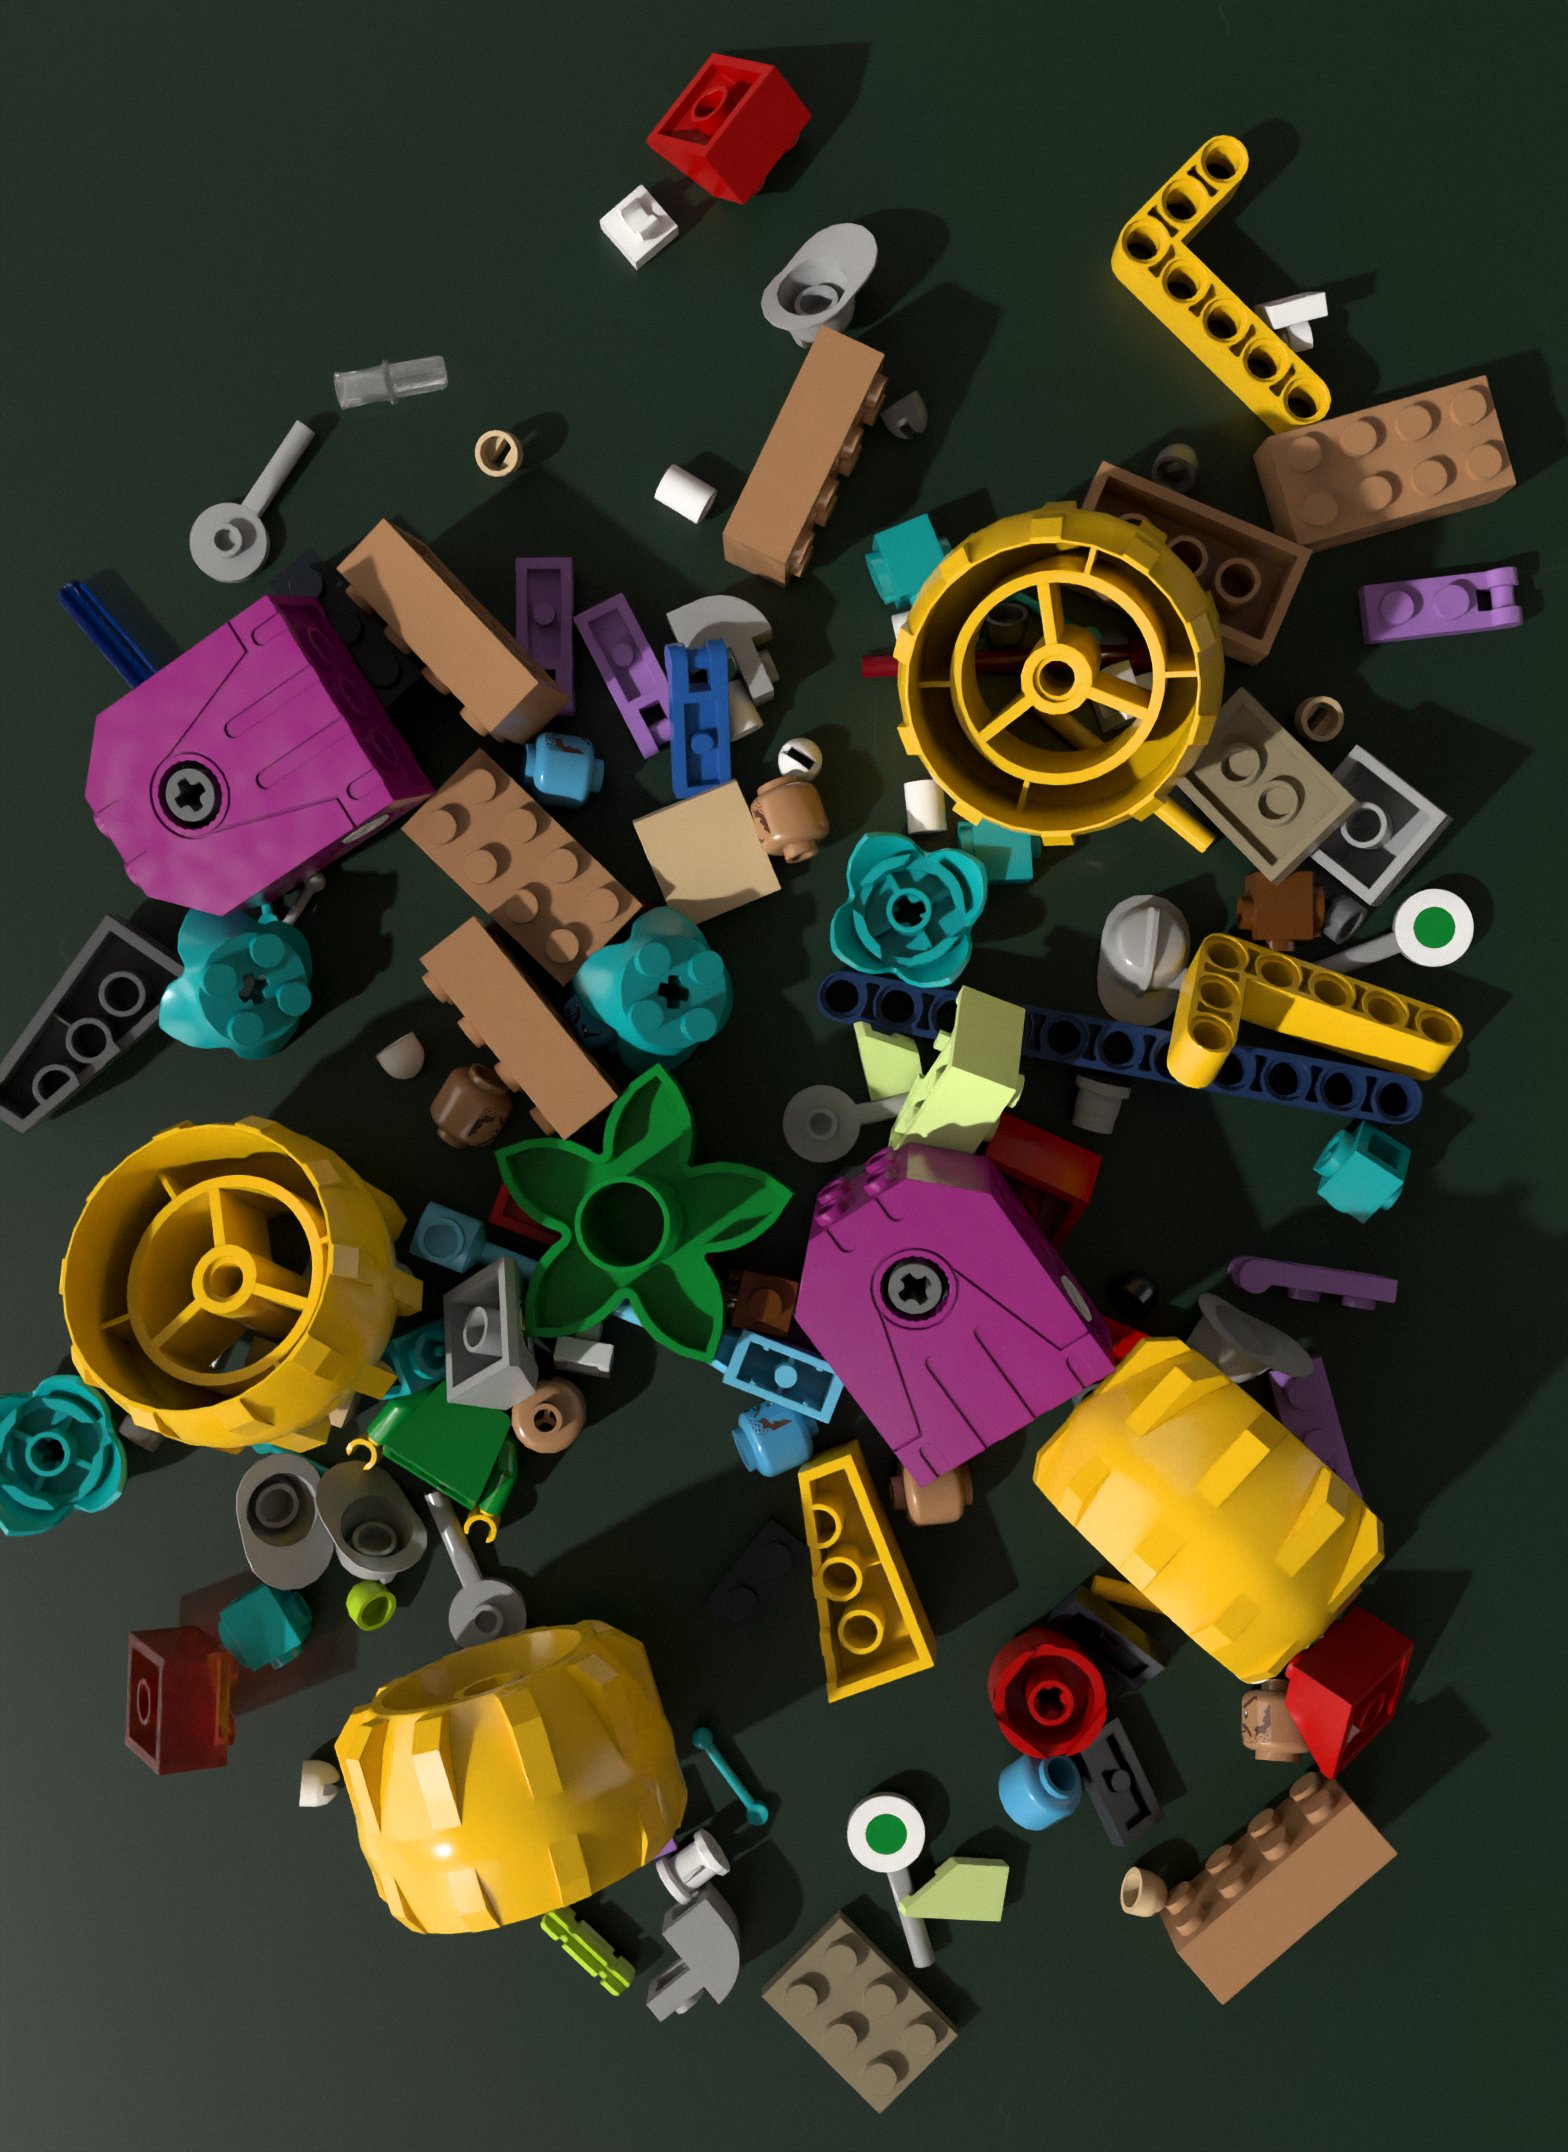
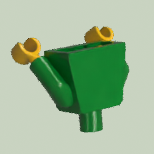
(449, 1446)

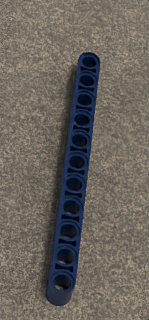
(1253, 1063)

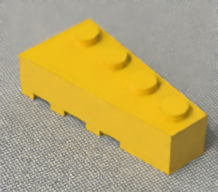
(862, 1588)

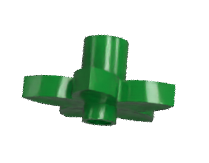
(638, 1221)

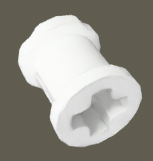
(692, 1866)

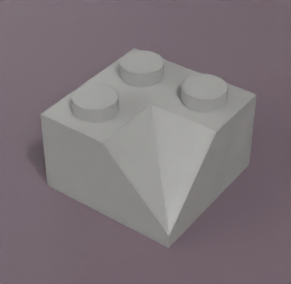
(1384, 833)

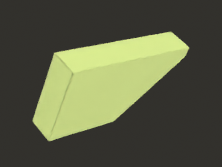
(887, 1061)
(961, 1891)

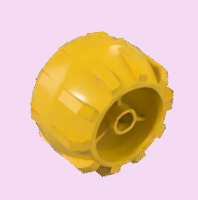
(1035, 788)
(182, 1266)
(1210, 1507)
(512, 1777)

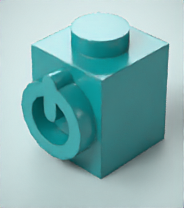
(905, 559)
(1003, 852)
(1362, 1171)
(416, 1357)
(265, 1626)

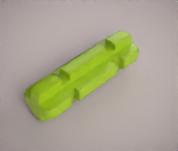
(589, 1949)

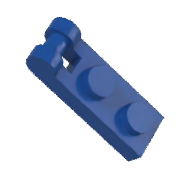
(698, 717)

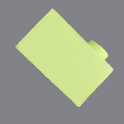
(969, 1080)

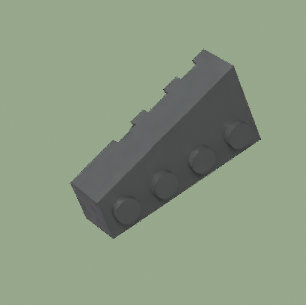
(87, 1021)

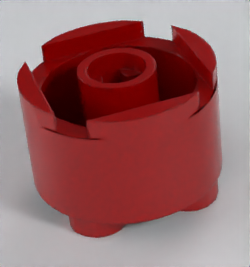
(1047, 1724)

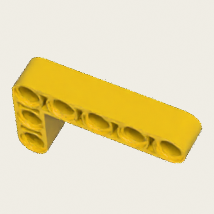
(1211, 298)
(1302, 1000)

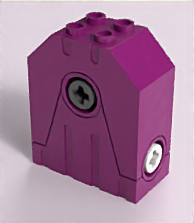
(249, 762)
(944, 1306)

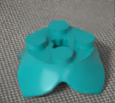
(896, 870)
(622, 985)
(204, 1001)
(90, 1476)

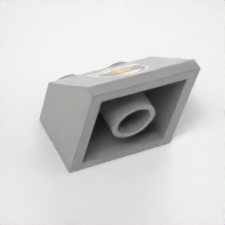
(486, 1339)

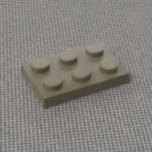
(1265, 789)
(859, 2011)

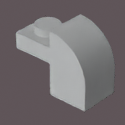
(740, 628)
(709, 1951)

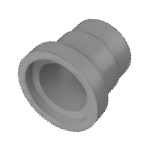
(1098, 1101)

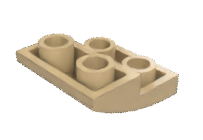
(707, 853)

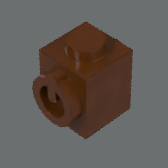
(1281, 913)
(762, 1300)

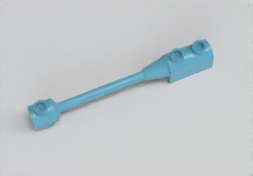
(746, 1357)

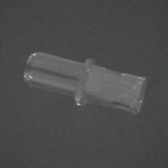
(390, 381)

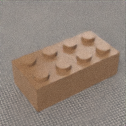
(803, 457)
(1385, 467)
(1241, 564)
(452, 634)
(522, 867)
(521, 1027)
(1273, 1884)

